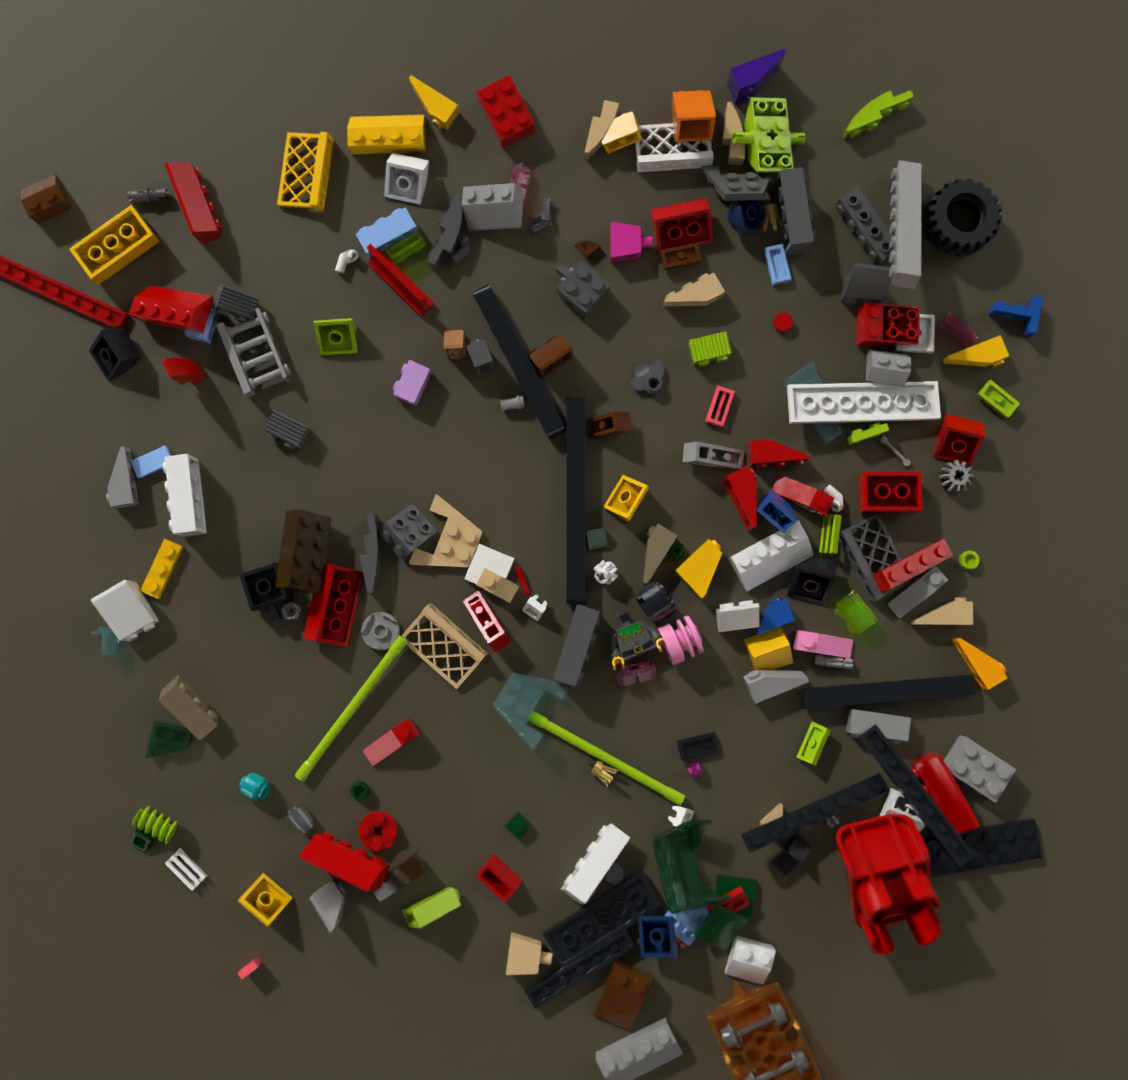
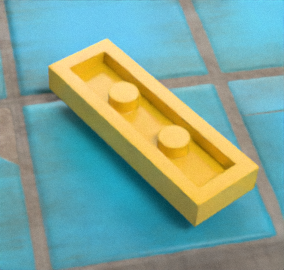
(161, 568)

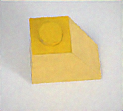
(700, 567)

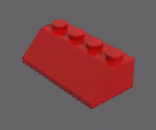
(194, 201)
(172, 308)
(334, 608)
(944, 791)
(345, 861)

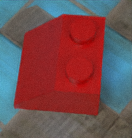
(959, 439)

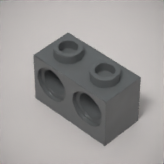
(480, 356)

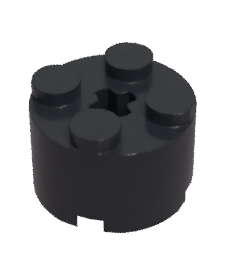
(655, 603)

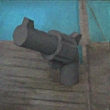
(545, 216)

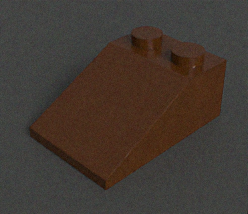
(623, 994)

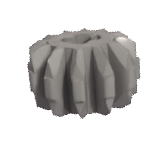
(962, 481)

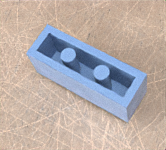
(387, 231)

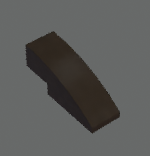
(400, 876)

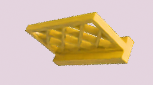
(321, 170)

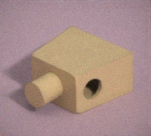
(525, 955)

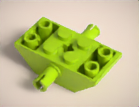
(768, 135)

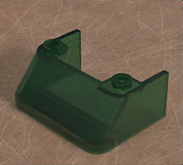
(680, 870)

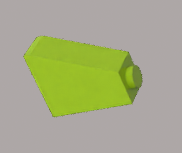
(431, 907)

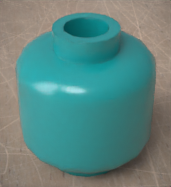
(254, 787)

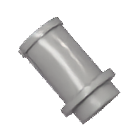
(512, 403)

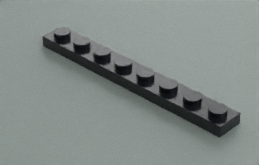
(916, 796)
(814, 813)

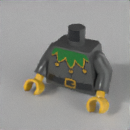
(633, 640)

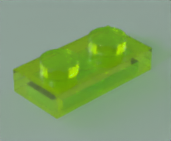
(406, 247)

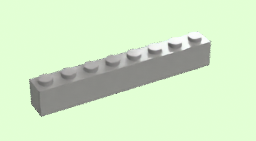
(905, 225)

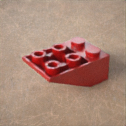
(887, 325)

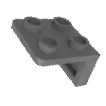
(407, 531)

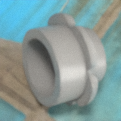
(286, 611)

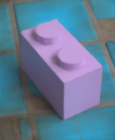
(412, 382)

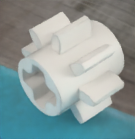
(605, 572)

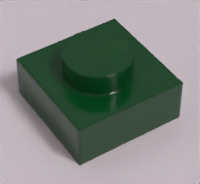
(518, 825)

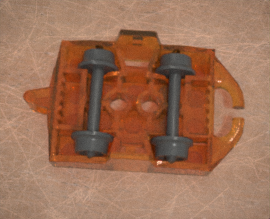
(767, 1014)

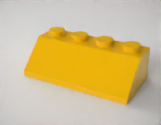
(386, 134)

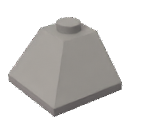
(330, 902)

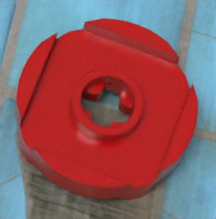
(389, 831)

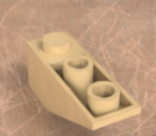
(697, 294)

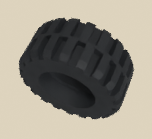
(978, 200)

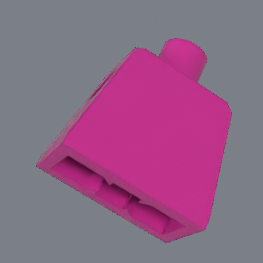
(627, 242)

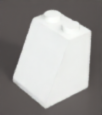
(125, 610)

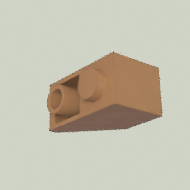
(454, 344)

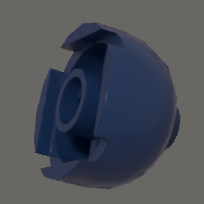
(745, 216)

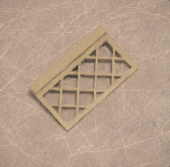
(455, 634)

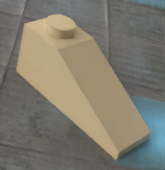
(951, 613)

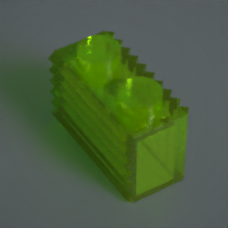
(854, 612)

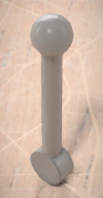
(905, 462)

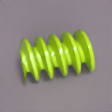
(154, 824)

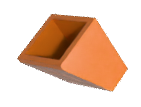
(693, 115)

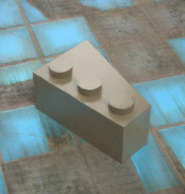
(188, 707)

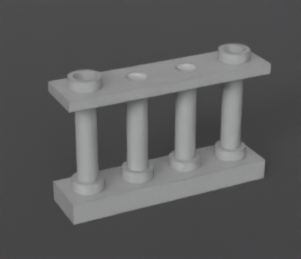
(242, 367)

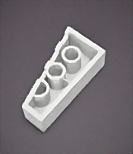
(595, 864)

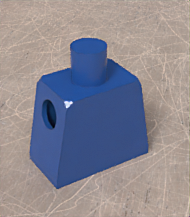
(774, 508)

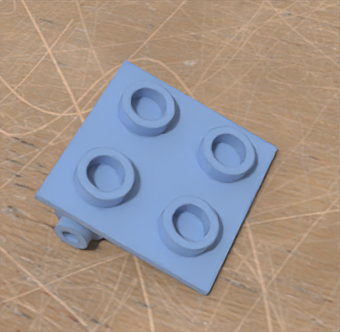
(687, 923)

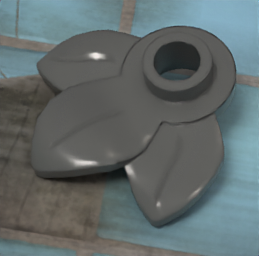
(646, 374)

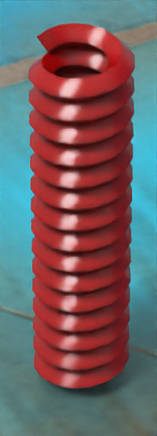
(524, 586)

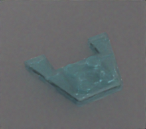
(520, 699)

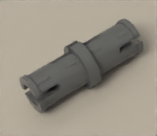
(148, 195)

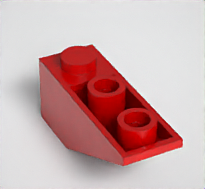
(771, 452)

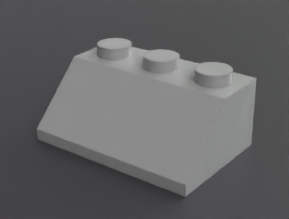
(493, 206)

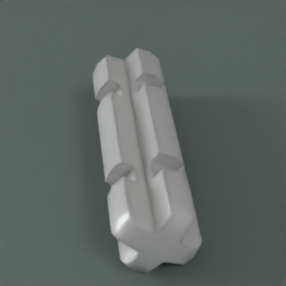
(834, 661)

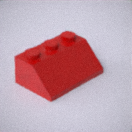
(682, 224)

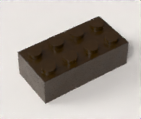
(303, 552)

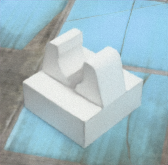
(534, 608)
(683, 815)

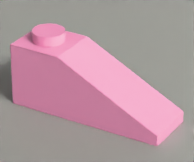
(822, 644)

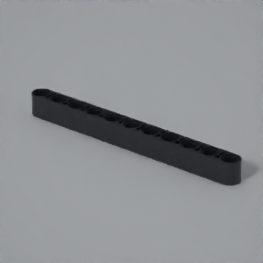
(576, 500)

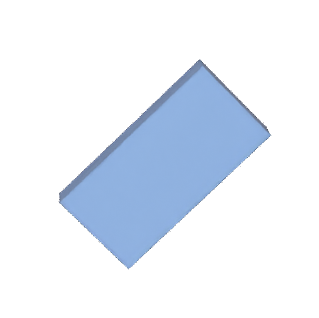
(777, 264)
(150, 462)

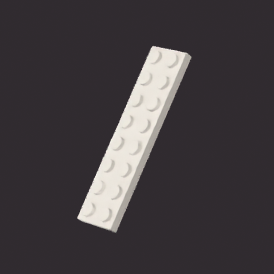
(863, 402)

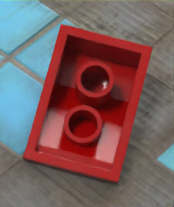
(743, 492)

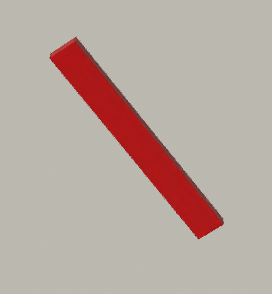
(62, 293)

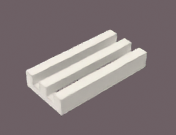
(180, 874)

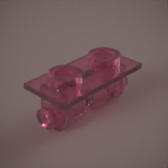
(520, 175)
(959, 330)
(643, 669)

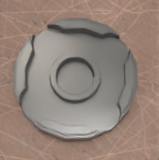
(380, 630)

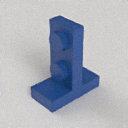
(1020, 312)

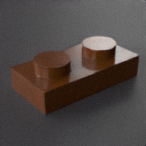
(680, 256)

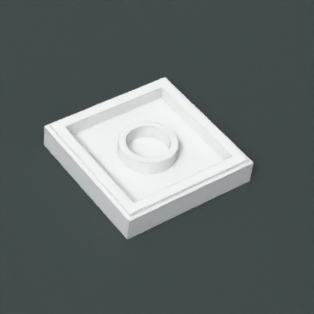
(926, 337)
(490, 559)

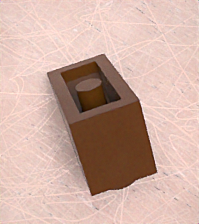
(609, 424)

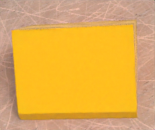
(626, 497)
(769, 650)
(265, 899)

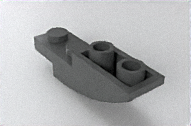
(451, 225)

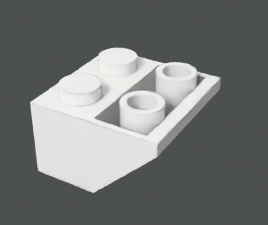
(737, 617)
(897, 804)

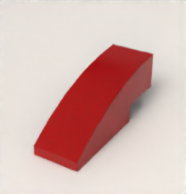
(184, 370)

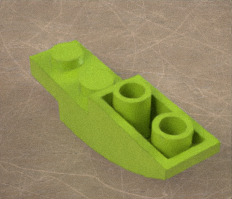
(874, 111)

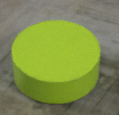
(969, 560)

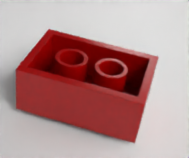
(505, 111)
(890, 492)

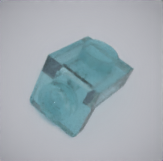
(109, 640)

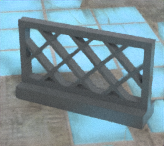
(858, 560)

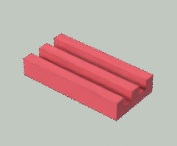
(714, 421)

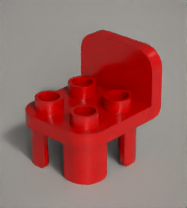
(889, 880)

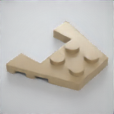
(456, 542)

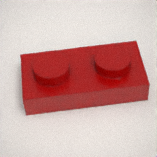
(737, 902)

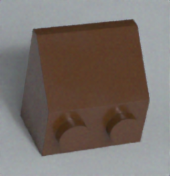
(44, 199)
(551, 355)

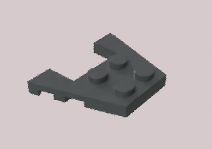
(737, 187)

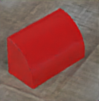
(499, 878)

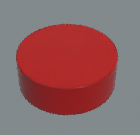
(782, 322)

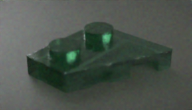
(167, 739)

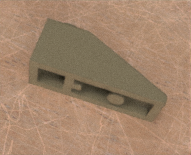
(657, 546)

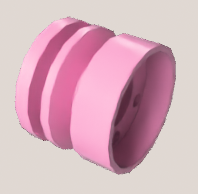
(681, 640)

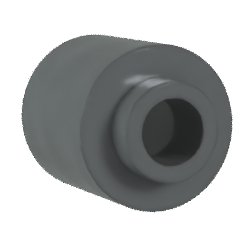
(300, 818)

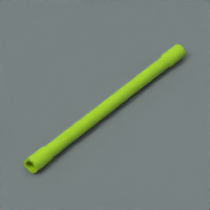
(310, 763)
(668, 792)

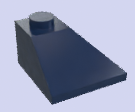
(657, 936)

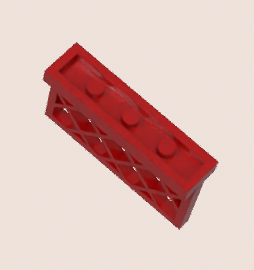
(399, 281)

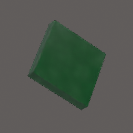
(728, 883)
(720, 927)

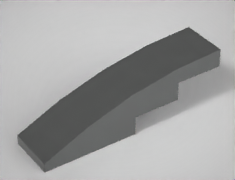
(371, 561)

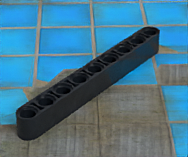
(519, 361)
(888, 691)

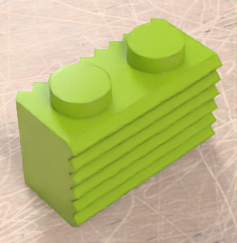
(710, 348)

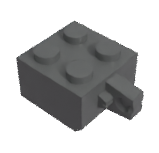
(581, 287)

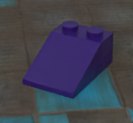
(751, 76)

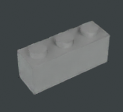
(892, 726)

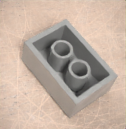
(978, 768)

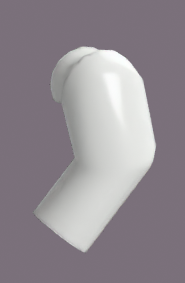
(345, 258)
(837, 504)

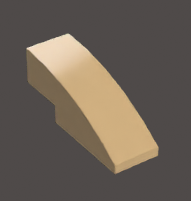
(732, 123)
(600, 126)

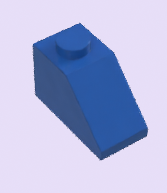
(775, 615)

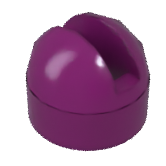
(694, 770)

